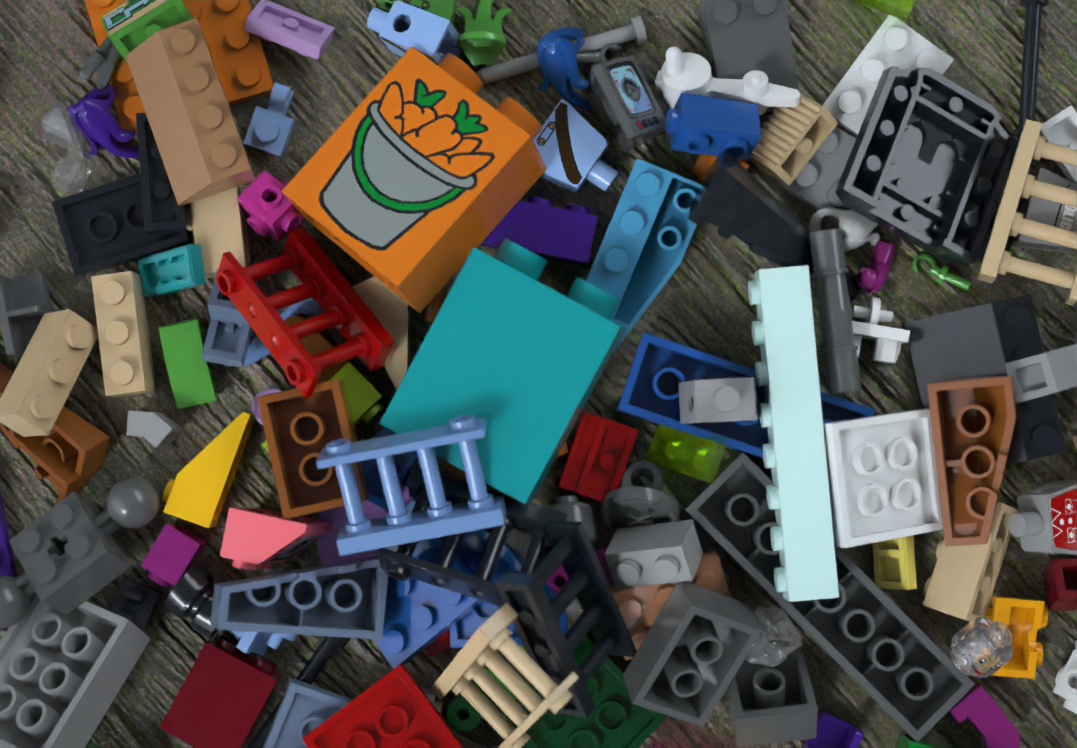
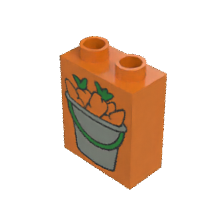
(419, 174)

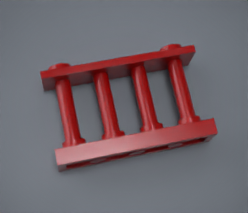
(320, 282)

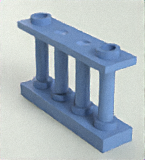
(400, 524)

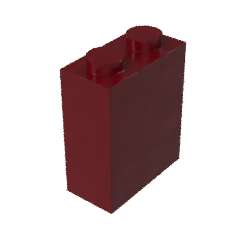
(221, 696)

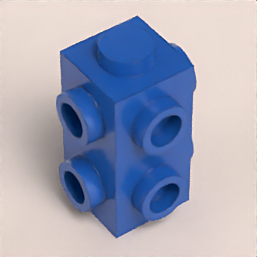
(712, 125)

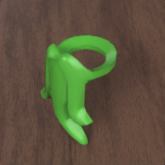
(483, 36)

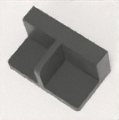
(21, 309)

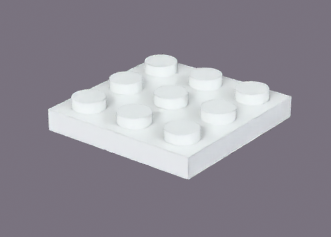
(882, 477)

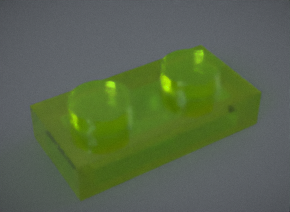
(686, 453)

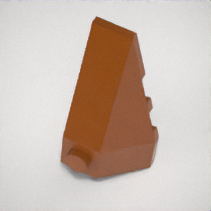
(971, 446)

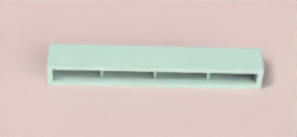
(794, 433)

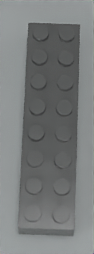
(858, 629)

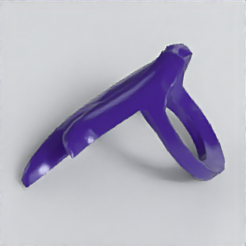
(100, 126)

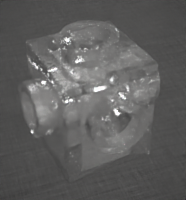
(776, 639)

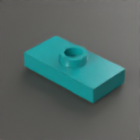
(171, 271)

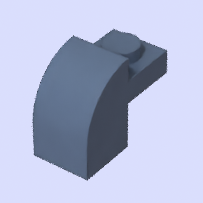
(227, 332)

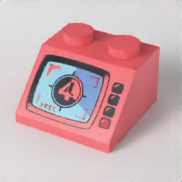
(263, 537)

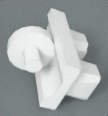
(887, 339)

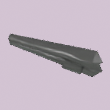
(102, 62)

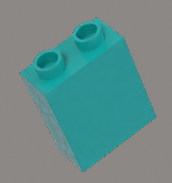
(510, 356)

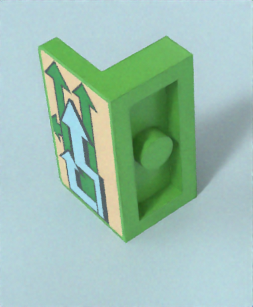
(139, 19)

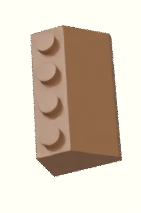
(189, 113)

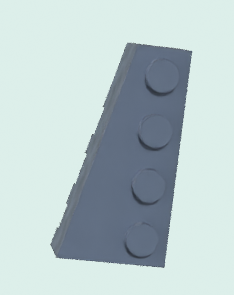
(316, 601)

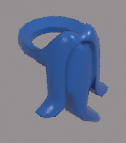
(560, 66)

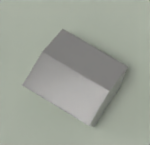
(153, 426)

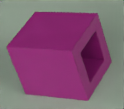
(173, 554)

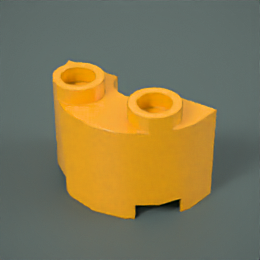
(1023, 620)

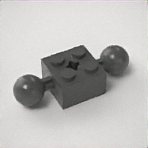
(74, 550)

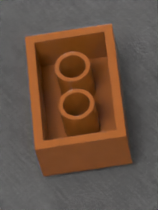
(295, 436)

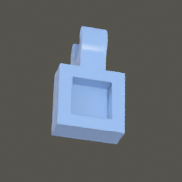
(271, 128)

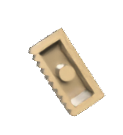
(792, 139)

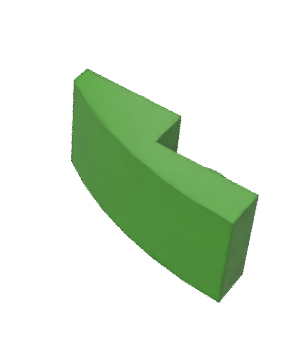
(187, 371)

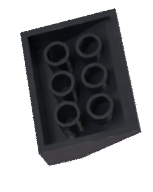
(979, 344)

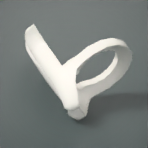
(854, 226)

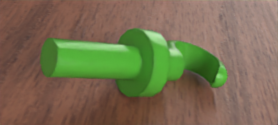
(941, 273)

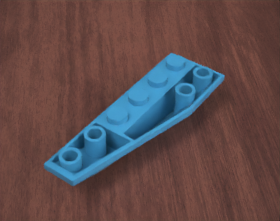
(644, 240)

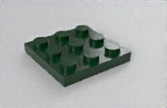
(610, 725)

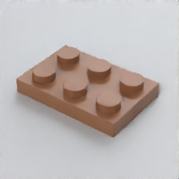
(643, 603)

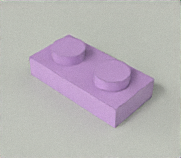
(289, 29)

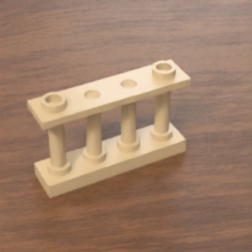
(1012, 223)
(482, 652)

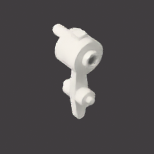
(692, 75)

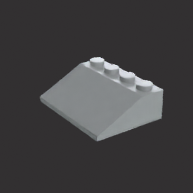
(63, 673)

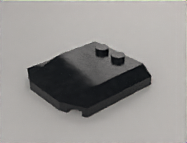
(929, 163)

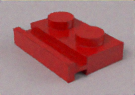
(597, 457)

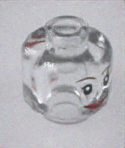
(981, 647)

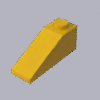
(206, 480)

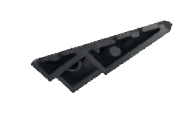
(752, 214)

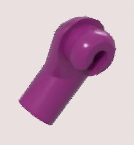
(875, 276)

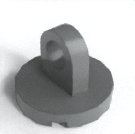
(637, 504)

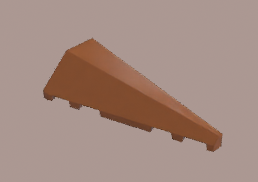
(66, 455)

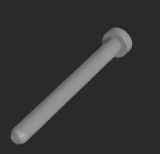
(634, 31)

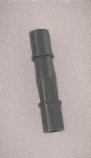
(835, 311)

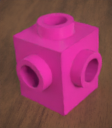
(268, 208)

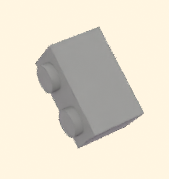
(654, 554)

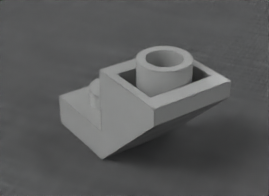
(1044, 373)

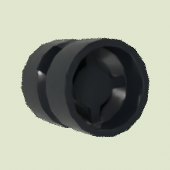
(194, 599)

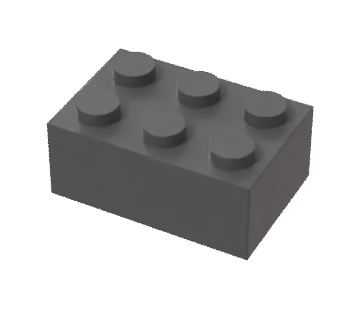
(691, 653)

